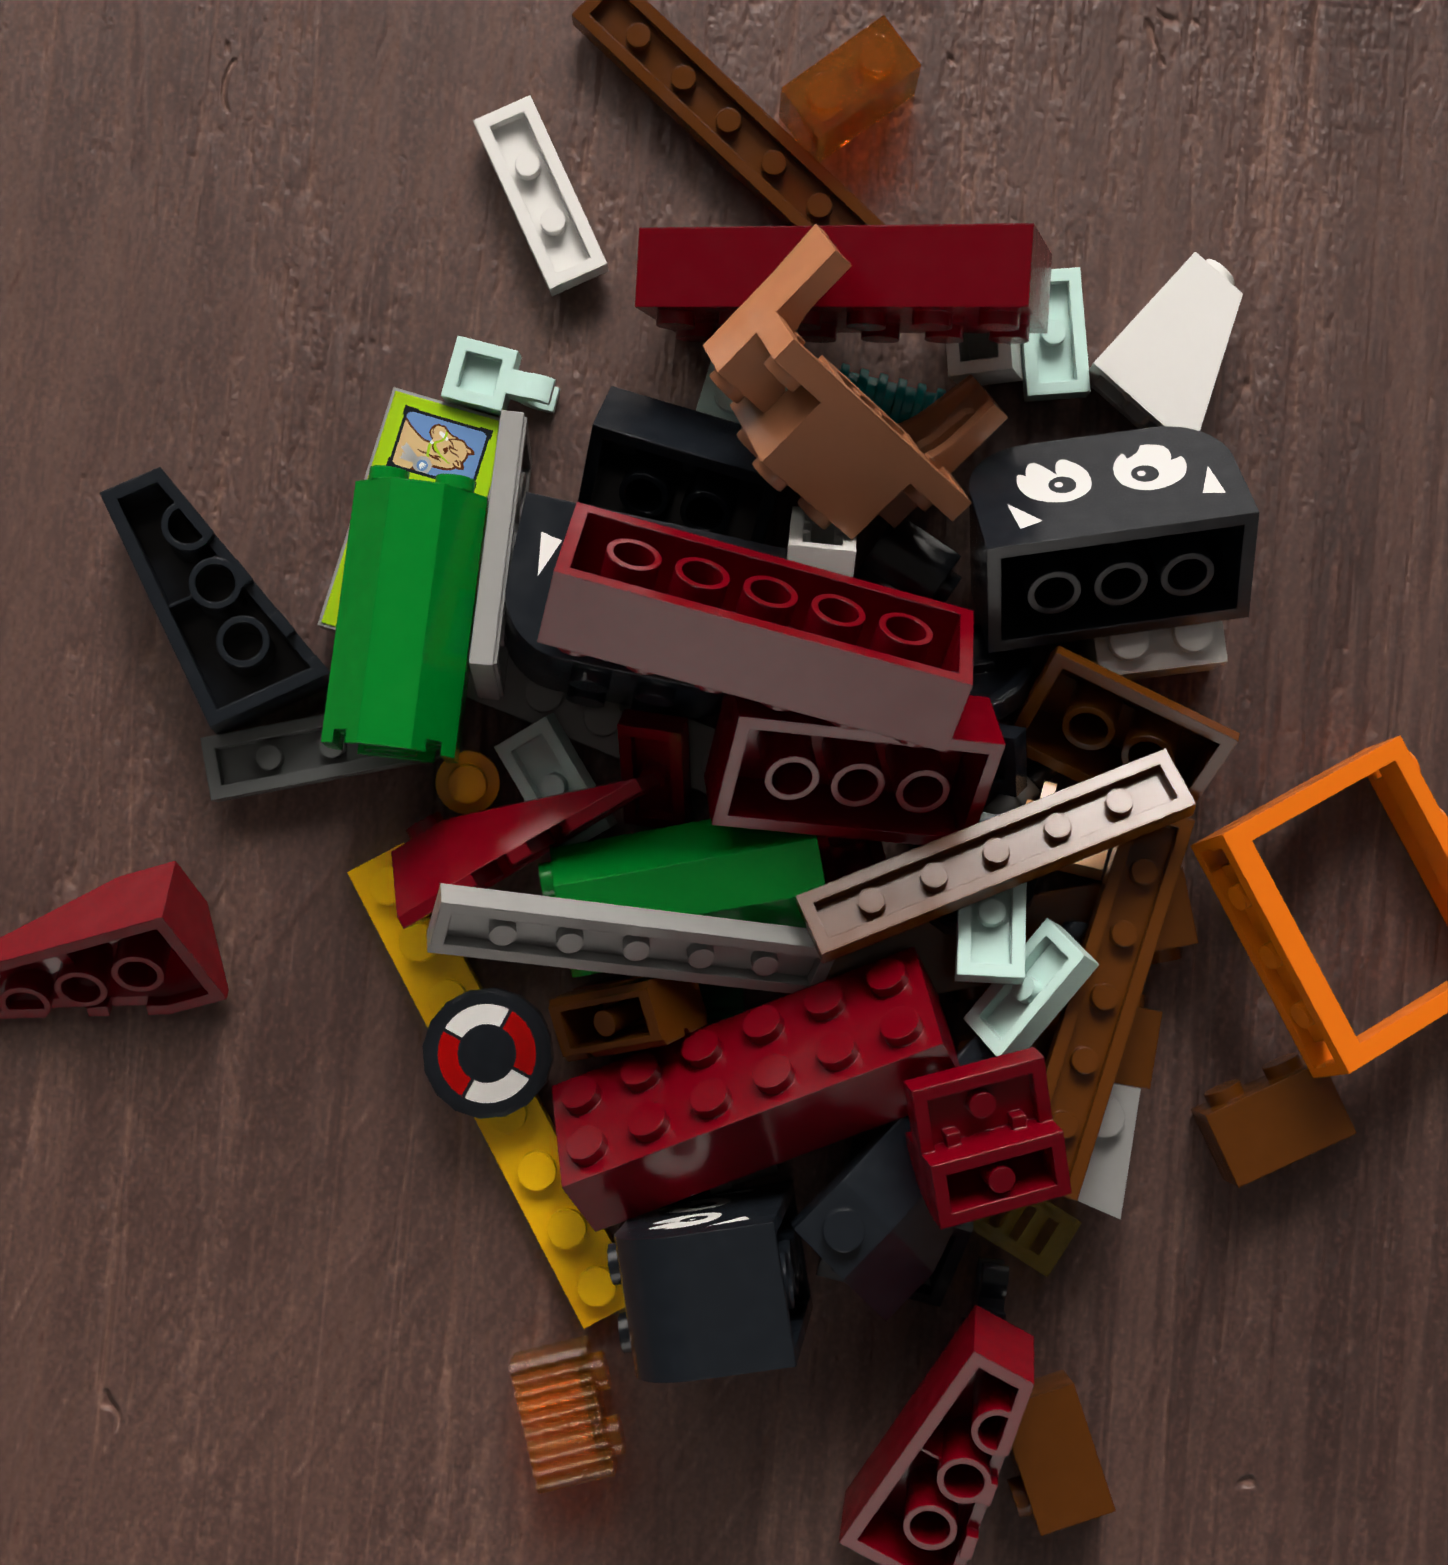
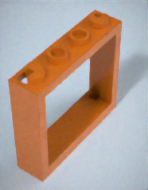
(1272, 934)

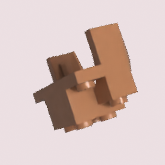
(824, 430)

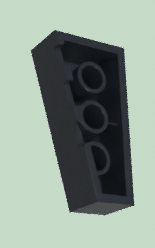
(219, 622)

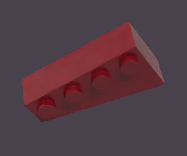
(943, 1454)

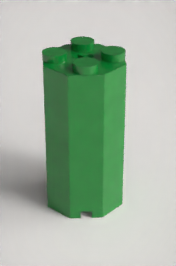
(406, 617)
(691, 871)

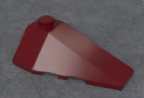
(497, 841)
(119, 945)

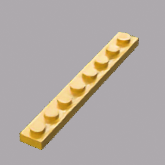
(521, 1141)

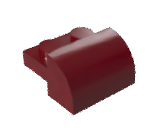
(985, 1138)

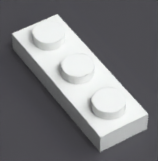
(541, 195)

